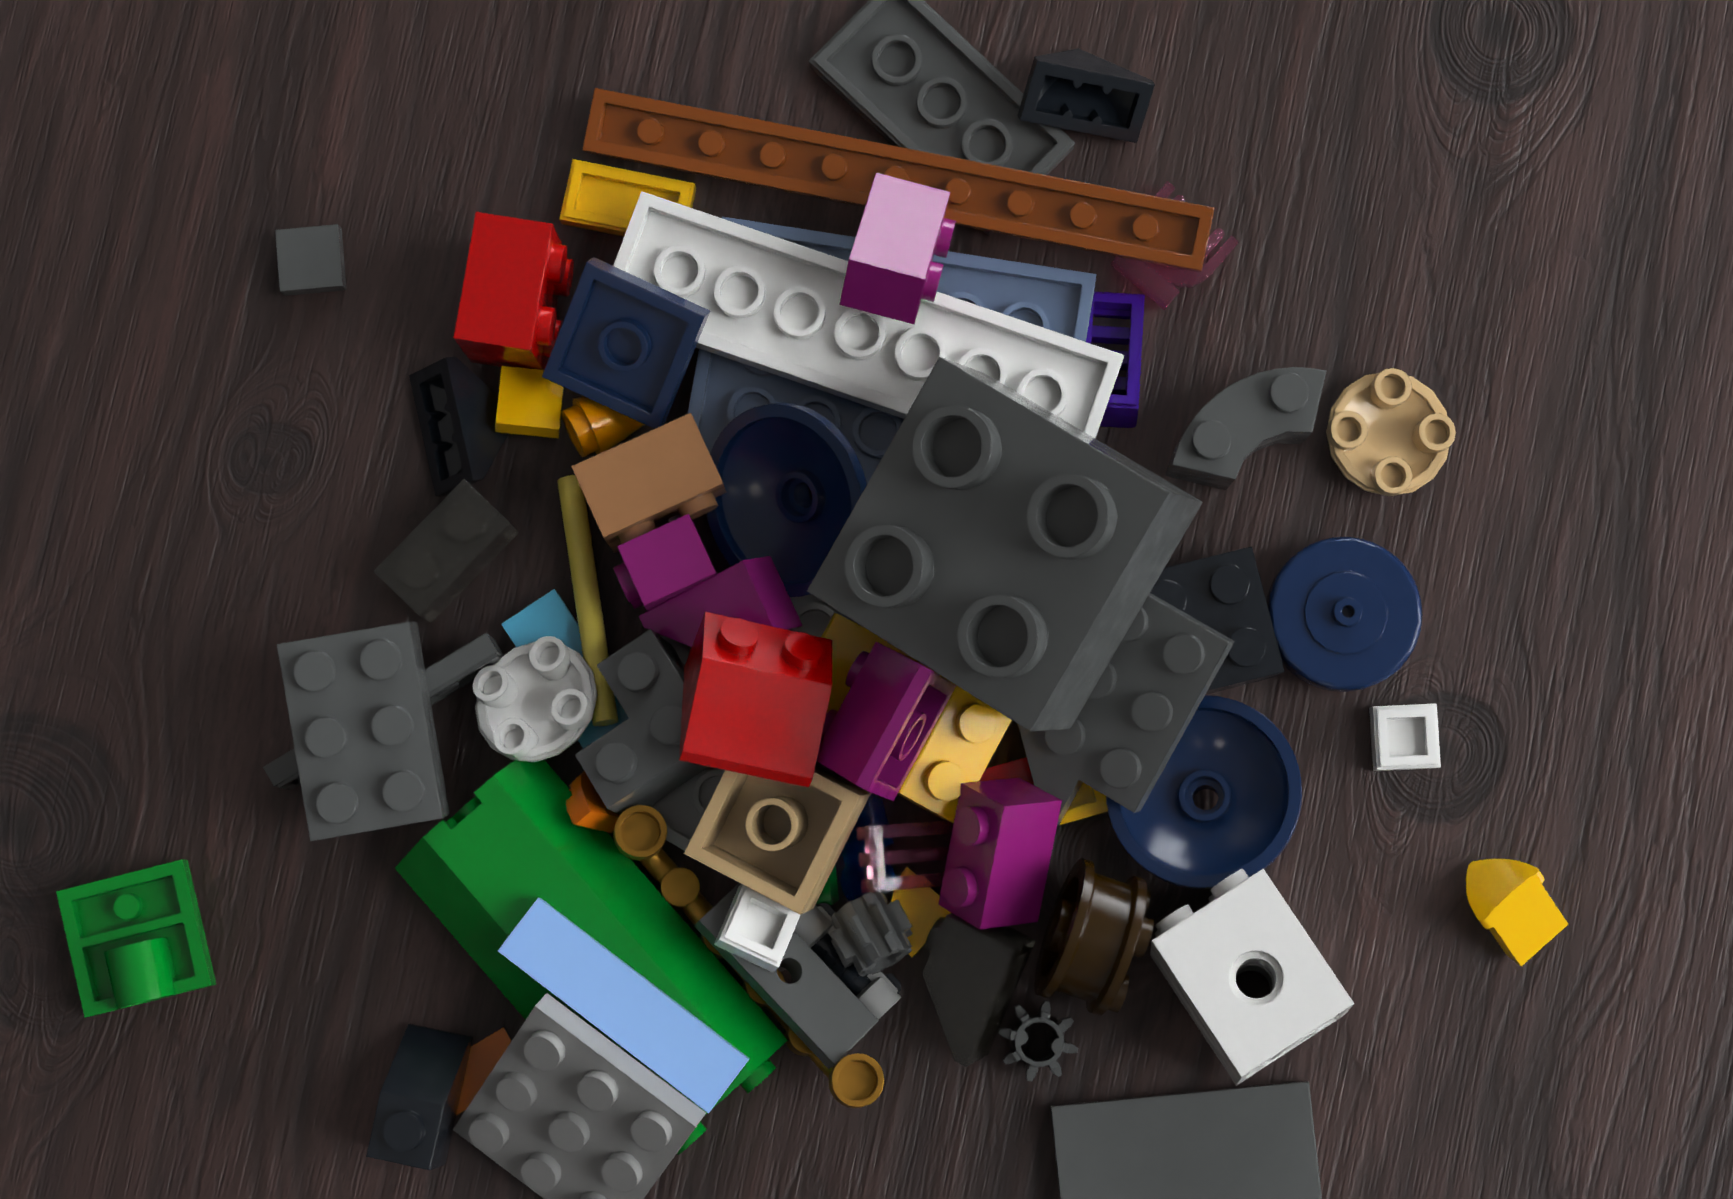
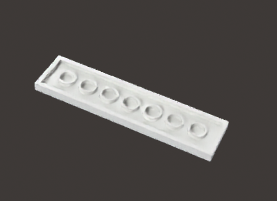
(782, 314)

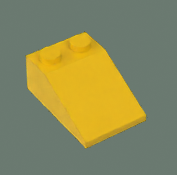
(956, 747)

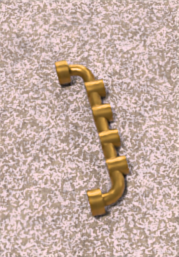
(640, 836)

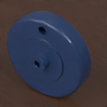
(1344, 614)

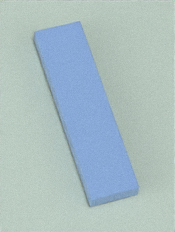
(623, 1004)

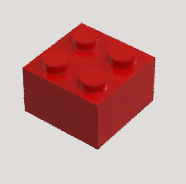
(512, 292)

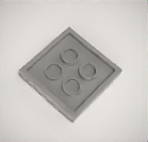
(576, 1112)

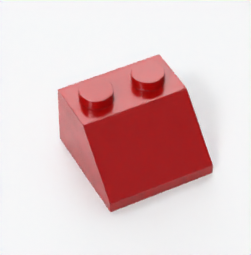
(755, 699)

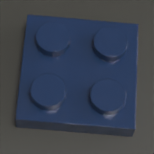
(625, 343)

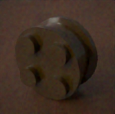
(1093, 938)

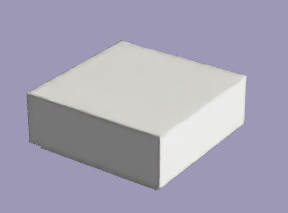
(1404, 737)
(757, 929)

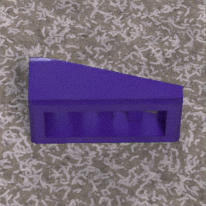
(1124, 399)

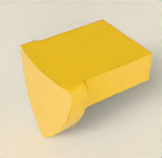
(1513, 906)

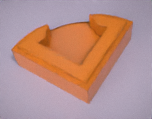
(587, 807)

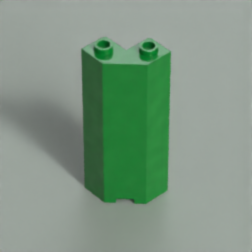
(521, 846)

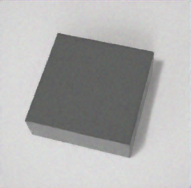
(310, 260)

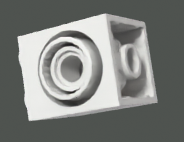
(1237, 932)

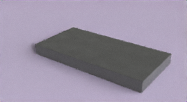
(933, 89)
(1190, 1145)

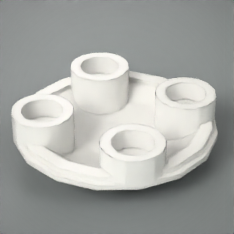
(535, 700)

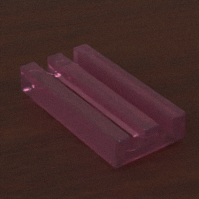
(876, 858)

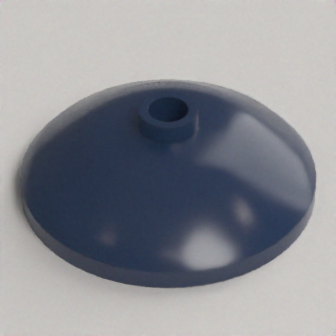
(767, 467)
(1257, 806)

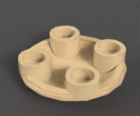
(1389, 433)

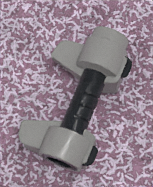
(874, 991)

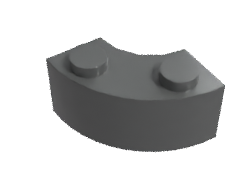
(1245, 418)

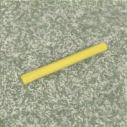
(586, 593)

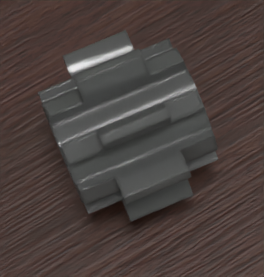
(871, 933)
(1055, 1043)

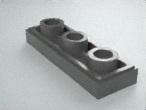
(813, 1005)

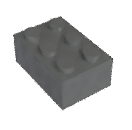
(363, 730)

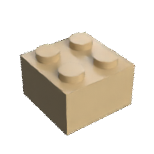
(778, 833)

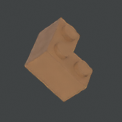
(650, 481)

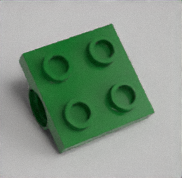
(136, 938)

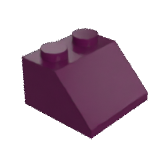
(882, 720)

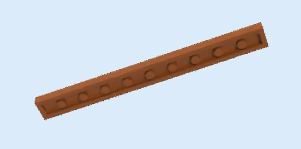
(844, 169)

